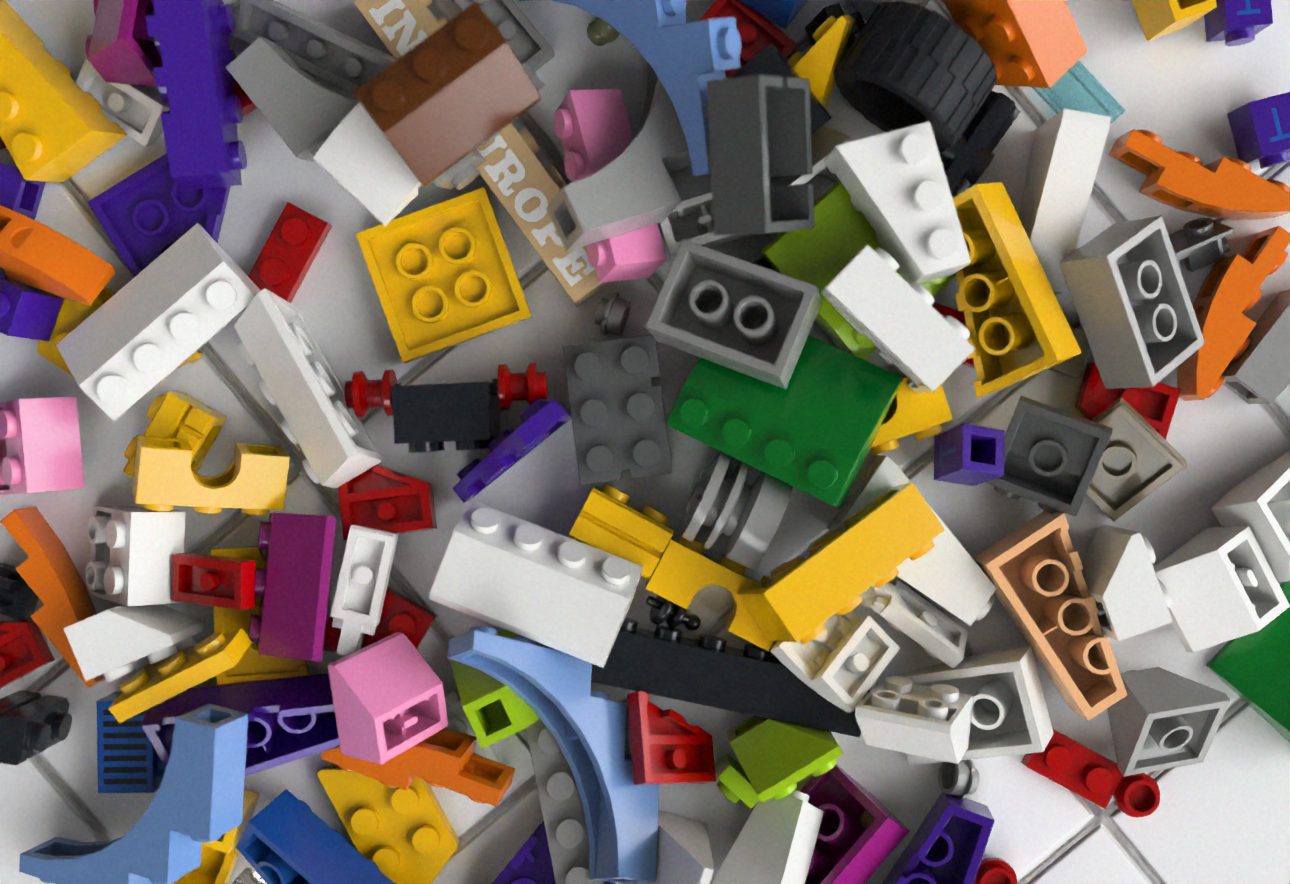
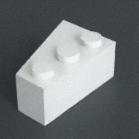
(905, 199)
(898, 319)

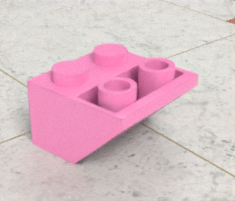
(40, 445)
(385, 699)

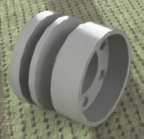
(737, 510)

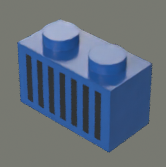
(125, 753)

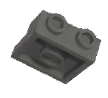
(1050, 456)

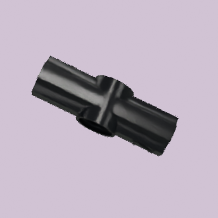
(974, 149)

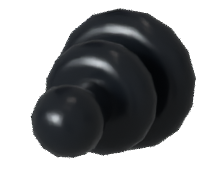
(674, 615)

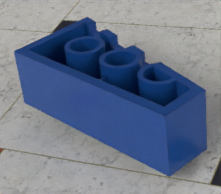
(296, 847)

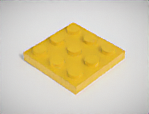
(444, 275)

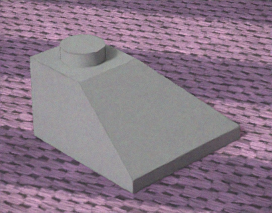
(1163, 721)

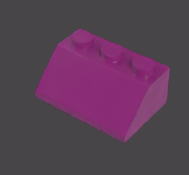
(121, 43)
(293, 585)
(854, 830)

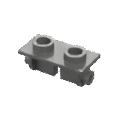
(1200, 243)

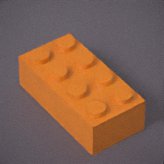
(1025, 39)

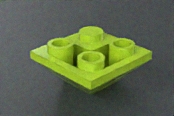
(489, 704)
(781, 754)

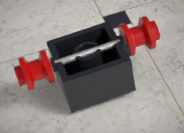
(445, 412)

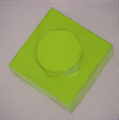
(734, 782)

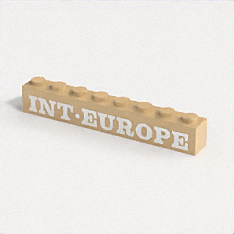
(510, 157)

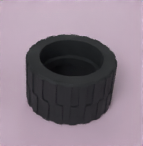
(915, 70)

